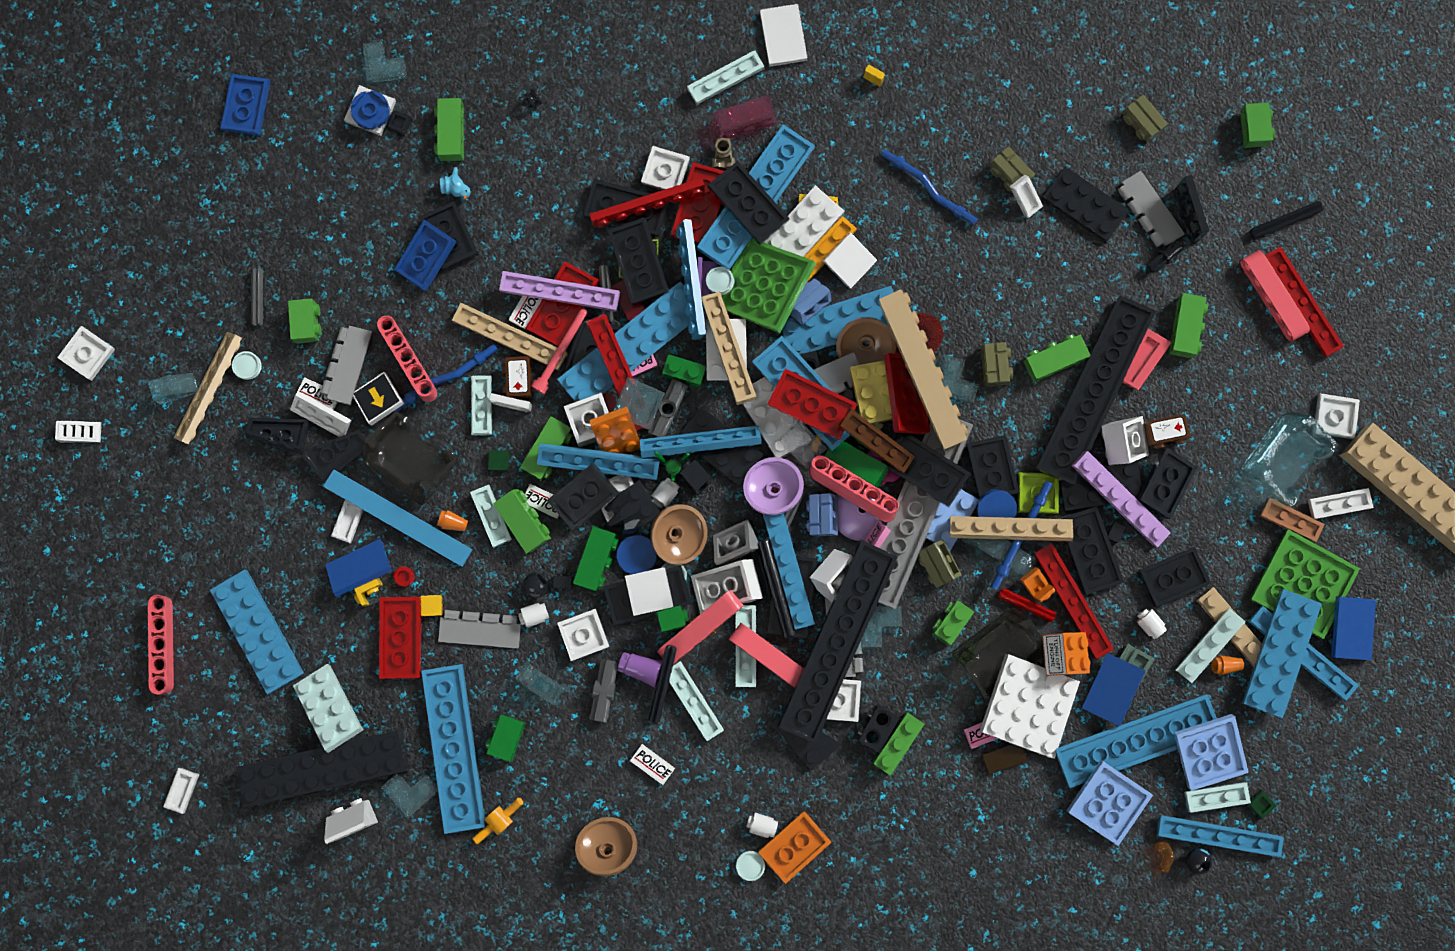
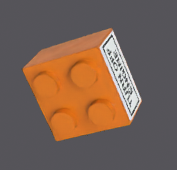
(1066, 653)

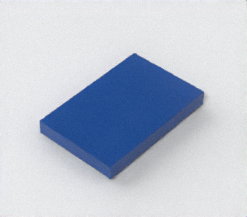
(245, 104)
(425, 255)
(358, 567)
(1353, 628)
(1113, 689)

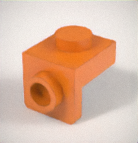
(1037, 585)

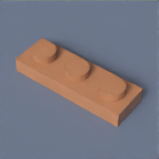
(1291, 519)

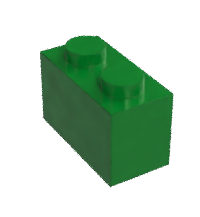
(684, 371)
(672, 619)
(505, 738)

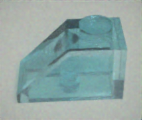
(172, 387)
(539, 683)

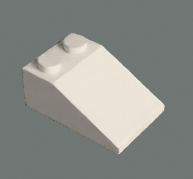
(715, 367)
(737, 576)
(349, 821)

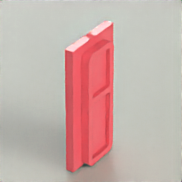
(1148, 355)

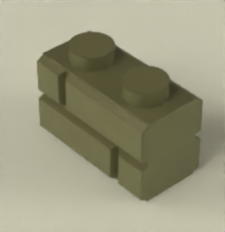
(1144, 119)
(1010, 168)
(995, 364)
(939, 564)

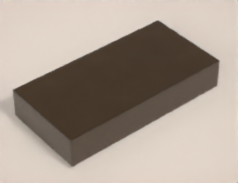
(1004, 758)

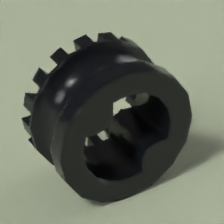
(532, 99)

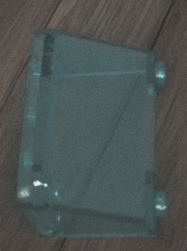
(1287, 455)

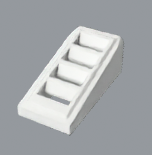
(63, 435)

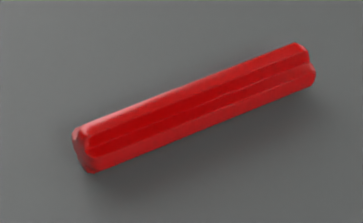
(1026, 605)

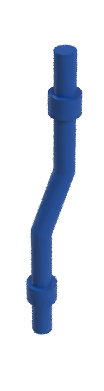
(959, 211)
(479, 358)
(1003, 569)

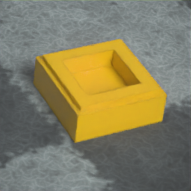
(874, 75)
(431, 605)

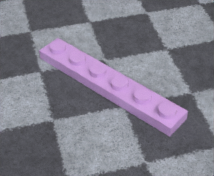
(559, 291)
(1120, 498)

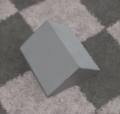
(734, 543)

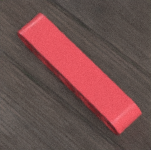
(1275, 295)
(411, 366)
(858, 497)
(703, 625)
(166, 652)
(766, 654)

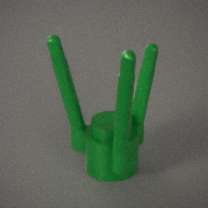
(672, 466)

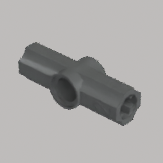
(672, 398)
(604, 690)

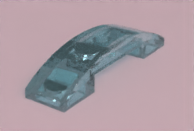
(999, 548)

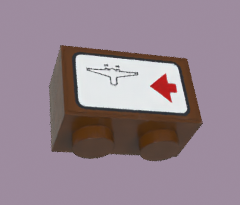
(518, 377)
(1166, 431)

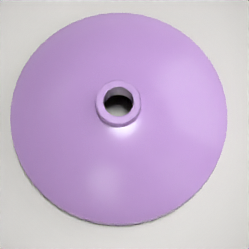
(770, 475)
(852, 522)

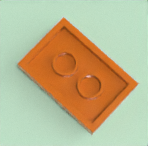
(616, 432)
(794, 847)

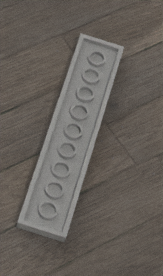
(913, 523)

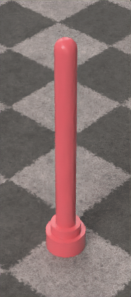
(541, 383)

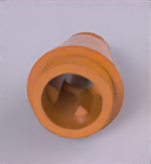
(451, 521)
(1224, 664)

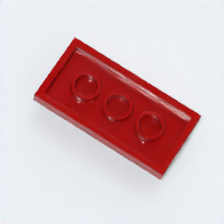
(702, 208)
(554, 318)
(810, 403)
(905, 403)
(400, 637)

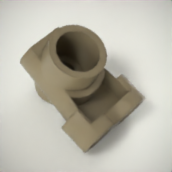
(723, 159)

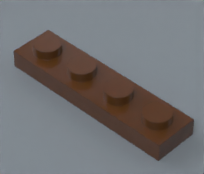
(876, 441)

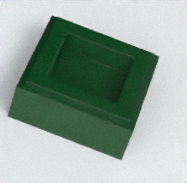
(498, 460)
(1261, 805)

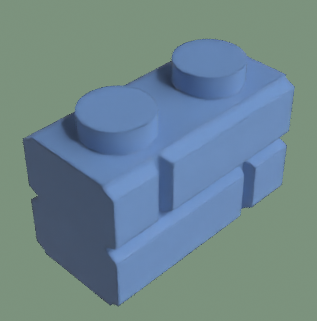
(811, 301)
(822, 515)

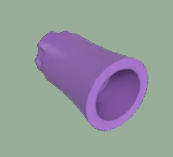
(640, 668)

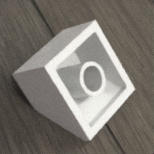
(580, 414)
(1125, 441)
(830, 573)

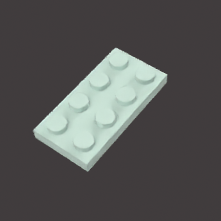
(328, 708)

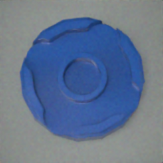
(370, 110)
(996, 504)
(636, 554)

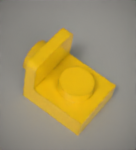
(370, 588)

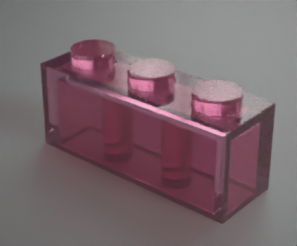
(745, 117)

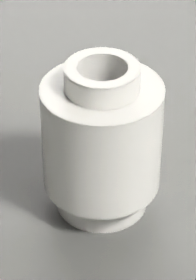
(665, 493)
(533, 614)
(1151, 623)
(762, 825)

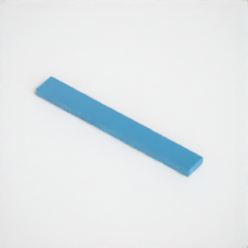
(398, 518)

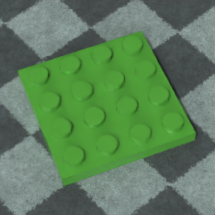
(767, 284)
(1306, 571)

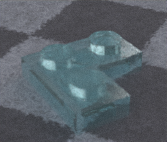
(379, 68)
(960, 389)
(882, 617)
(409, 798)

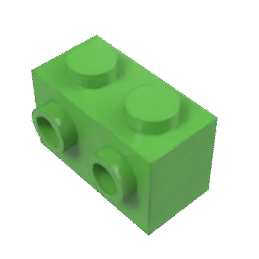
(1257, 125)
(304, 321)
(953, 622)

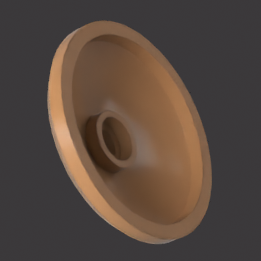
(870, 329)
(688, 538)
(603, 836)

